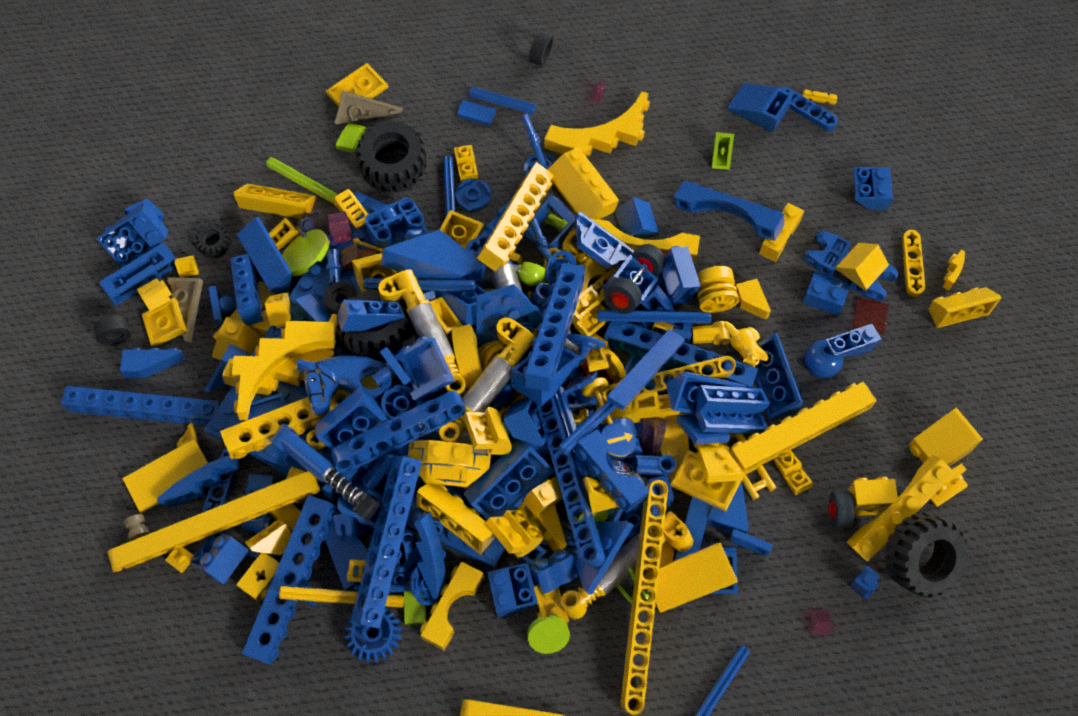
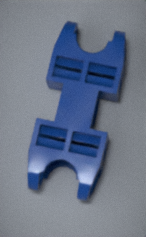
(820, 259)

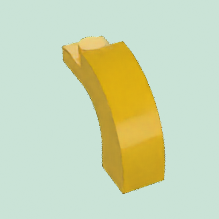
(467, 354)

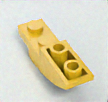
(644, 406)

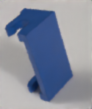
(352, 525)

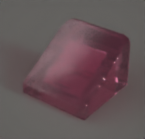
(597, 91)
(821, 623)

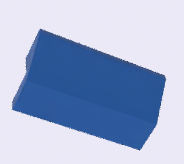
(731, 409)

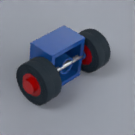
(634, 278)

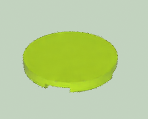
(306, 251)

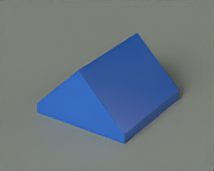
(636, 219)

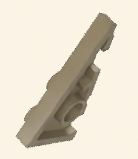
(357, 108)
(187, 293)

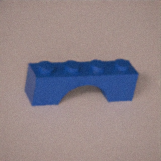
(625, 490)

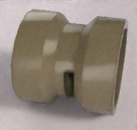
(136, 527)

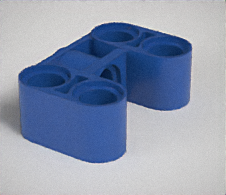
(392, 216)

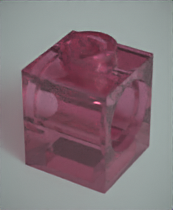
(339, 227)

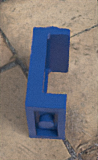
(425, 367)

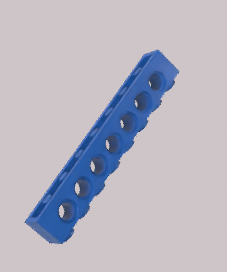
(554, 328)
(635, 343)
(139, 405)
(386, 541)
(288, 566)

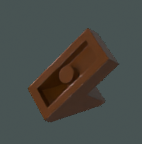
(352, 253)

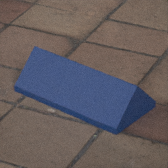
(266, 256)
(777, 380)
(684, 390)

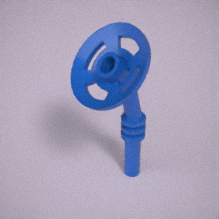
(542, 158)
(552, 263)
(585, 344)
(417, 586)

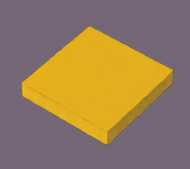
(164, 323)

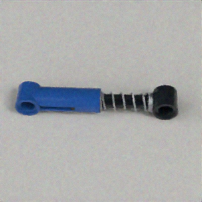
(289, 441)

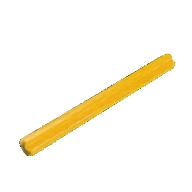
(332, 596)

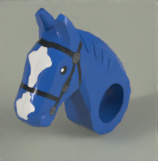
(340, 372)

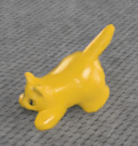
(745, 343)

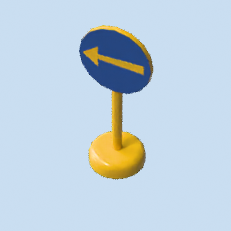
(619, 436)

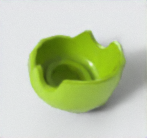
(530, 274)

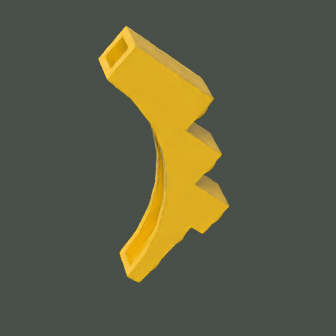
(603, 137)
(296, 339)
(287, 371)

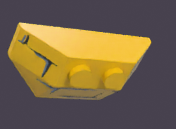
(449, 462)

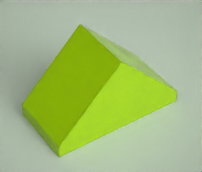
(722, 150)

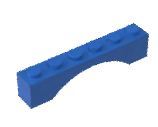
(763, 220)

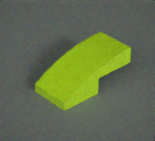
(349, 137)

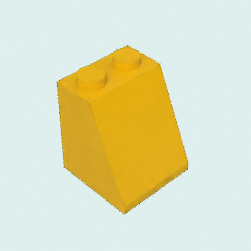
(947, 438)

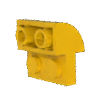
(488, 431)
(515, 532)

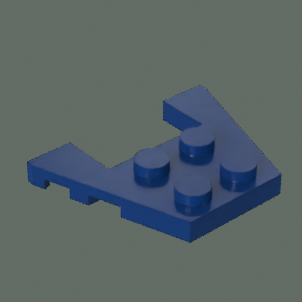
(502, 303)

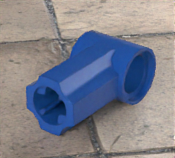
(652, 465)

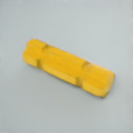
(820, 97)

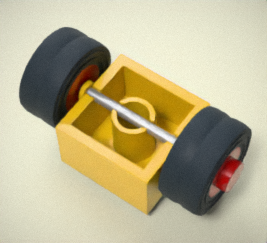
(862, 498)

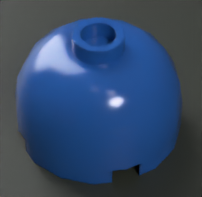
(821, 360)
(398, 401)

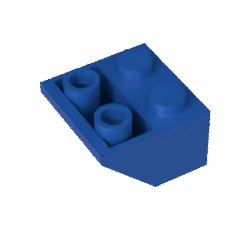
(873, 187)
(219, 556)
(512, 589)

